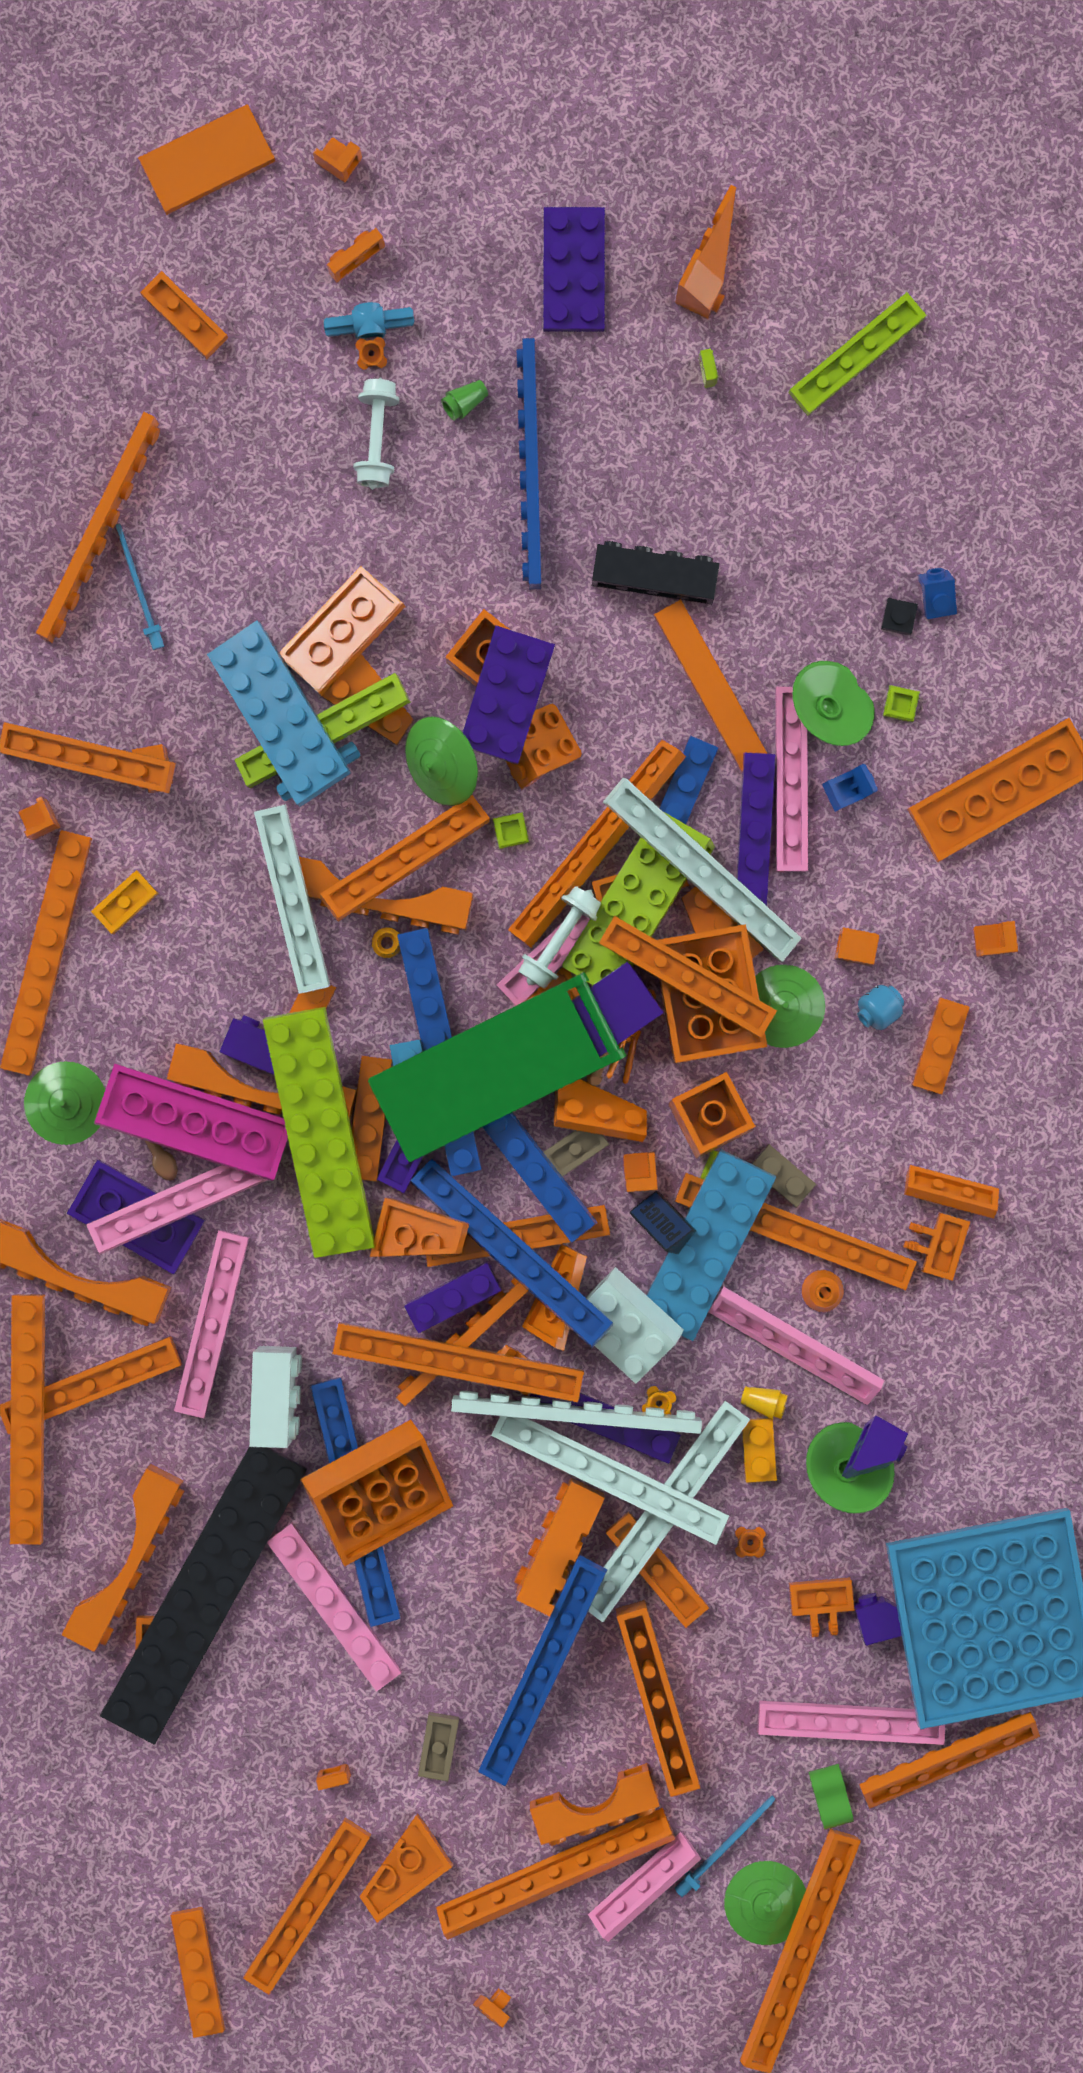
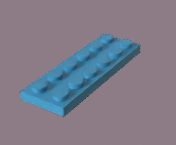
(278, 713)
(722, 1220)

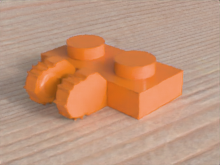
(944, 1246)
(820, 1598)

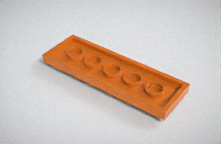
(1000, 790)

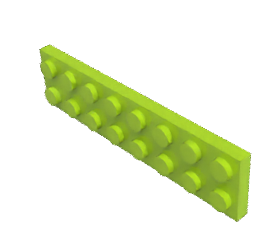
(319, 1132)

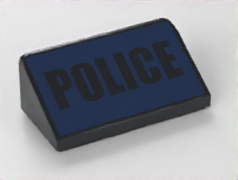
(663, 1222)

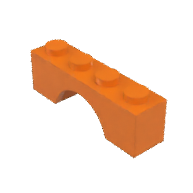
(558, 1818)

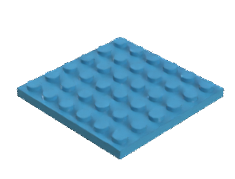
(990, 1616)

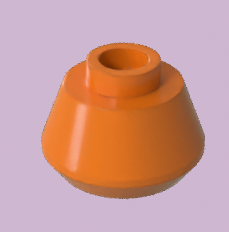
(816, 1283)

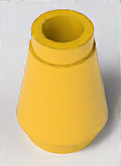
(765, 1401)

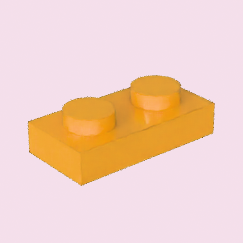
(124, 902)
(759, 1450)

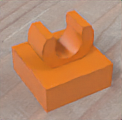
(493, 2008)

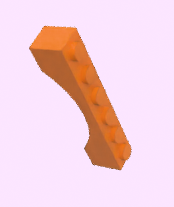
(441, 907)
(200, 1069)
(138, 1297)
(152, 1501)

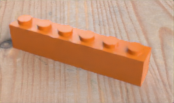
(657, 1698)

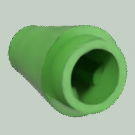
(464, 399)

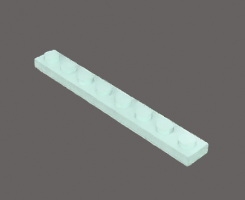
(701, 869)
(590, 1413)
(612, 1477)
(650, 1529)

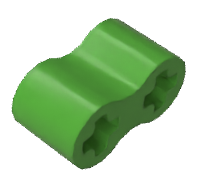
(831, 1796)

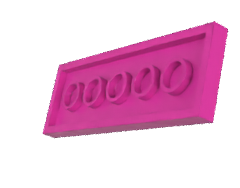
(192, 1122)

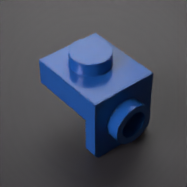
(938, 593)
(850, 787)

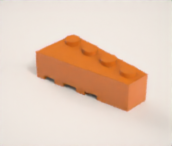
(558, 1545)

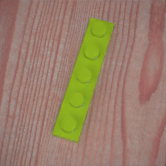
(857, 353)

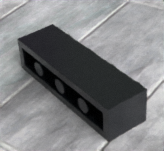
(655, 573)

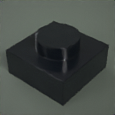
(899, 616)

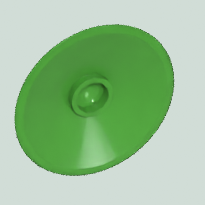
(832, 703)
(441, 761)
(797, 1002)
(64, 1102)
(826, 1463)
(763, 1902)

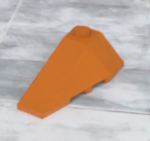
(704, 276)

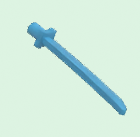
(153, 631)
(691, 1879)

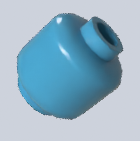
(880, 1007)

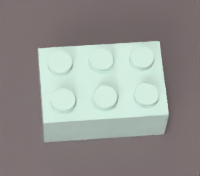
(639, 1329)
(274, 1396)

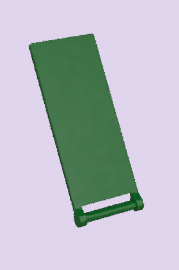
(493, 1069)

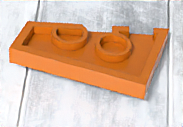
(357, 678)
(707, 916)
(598, 1112)
(416, 1231)
(540, 1319)
(407, 1870)

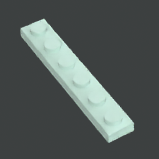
(292, 898)

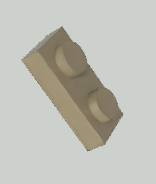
(574, 1150)
(789, 1179)
(438, 1746)

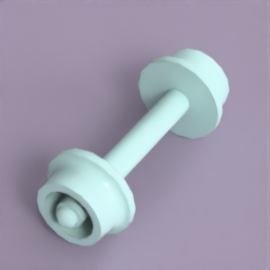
(378, 394)
(582, 904)

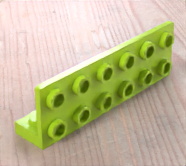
(638, 897)

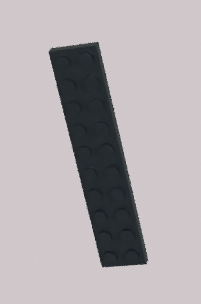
(203, 1592)

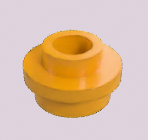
(379, 936)

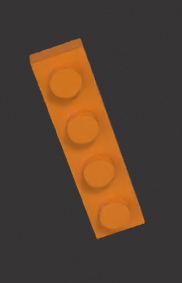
(369, 1119)
(664, 1577)
(197, 1972)

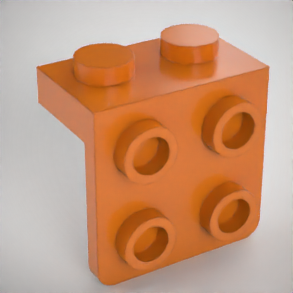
(545, 748)

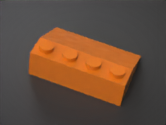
(693, 1027)
(377, 1492)

